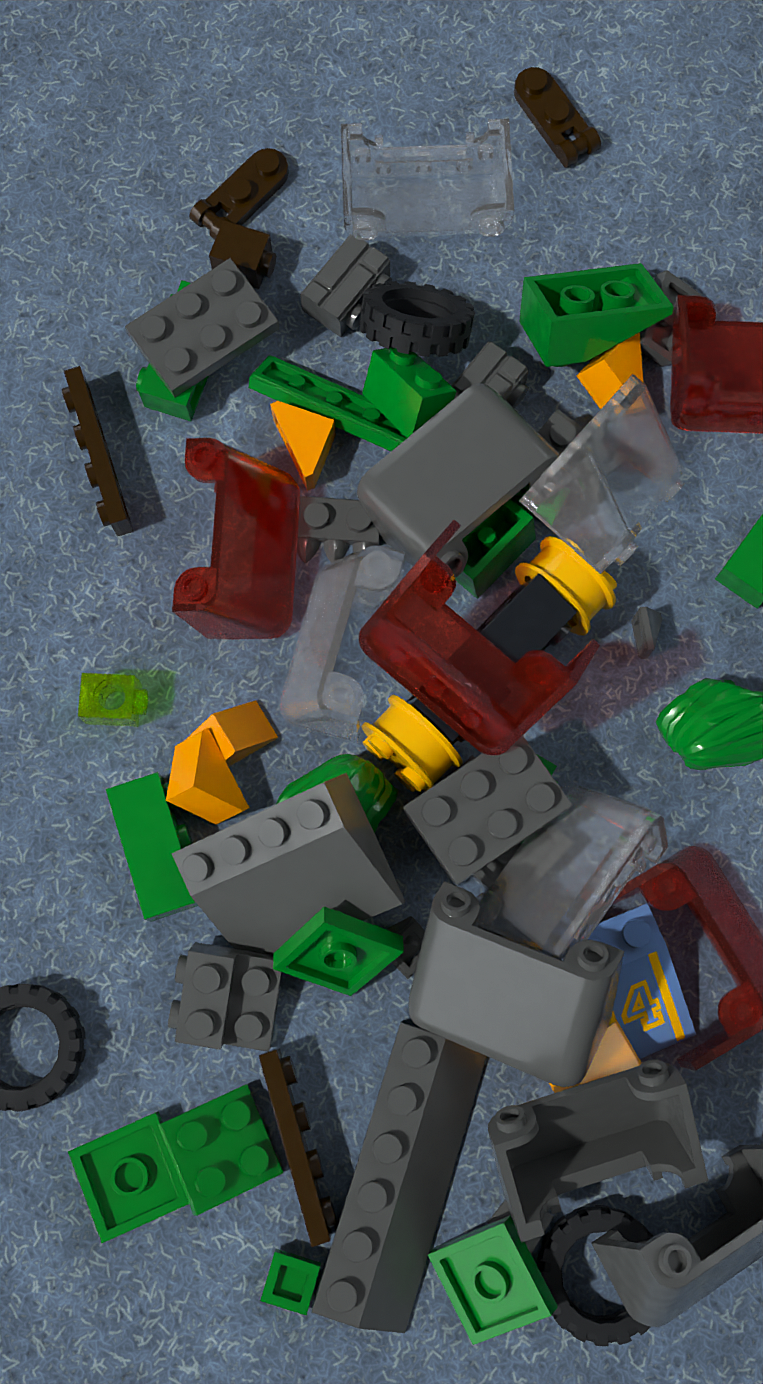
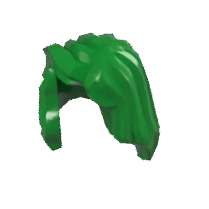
(714, 725)
(369, 783)

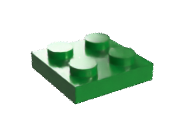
(338, 951)
(220, 1149)
(128, 1177)
(492, 1281)

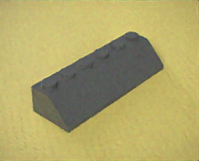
(399, 1182)

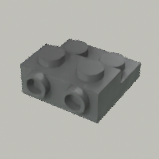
(225, 998)

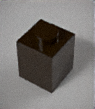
(247, 249)

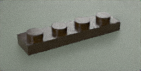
(91, 437)
(303, 1163)

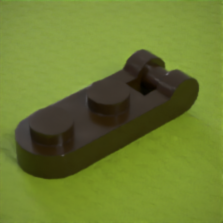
(554, 115)
(243, 191)

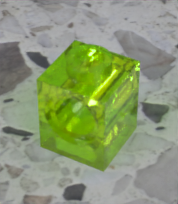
(96, 689)

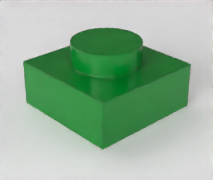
(290, 1282)

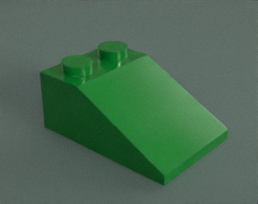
(589, 311)

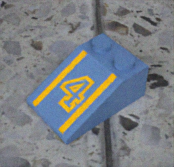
(648, 990)

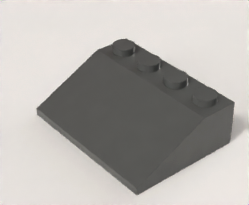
(286, 865)

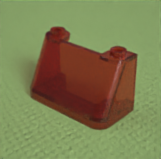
(715, 370)
(253, 547)

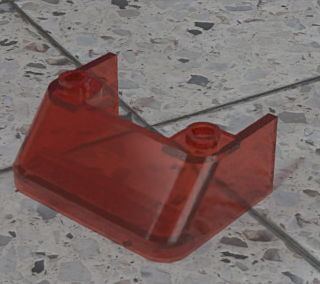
(456, 667)
(697, 879)

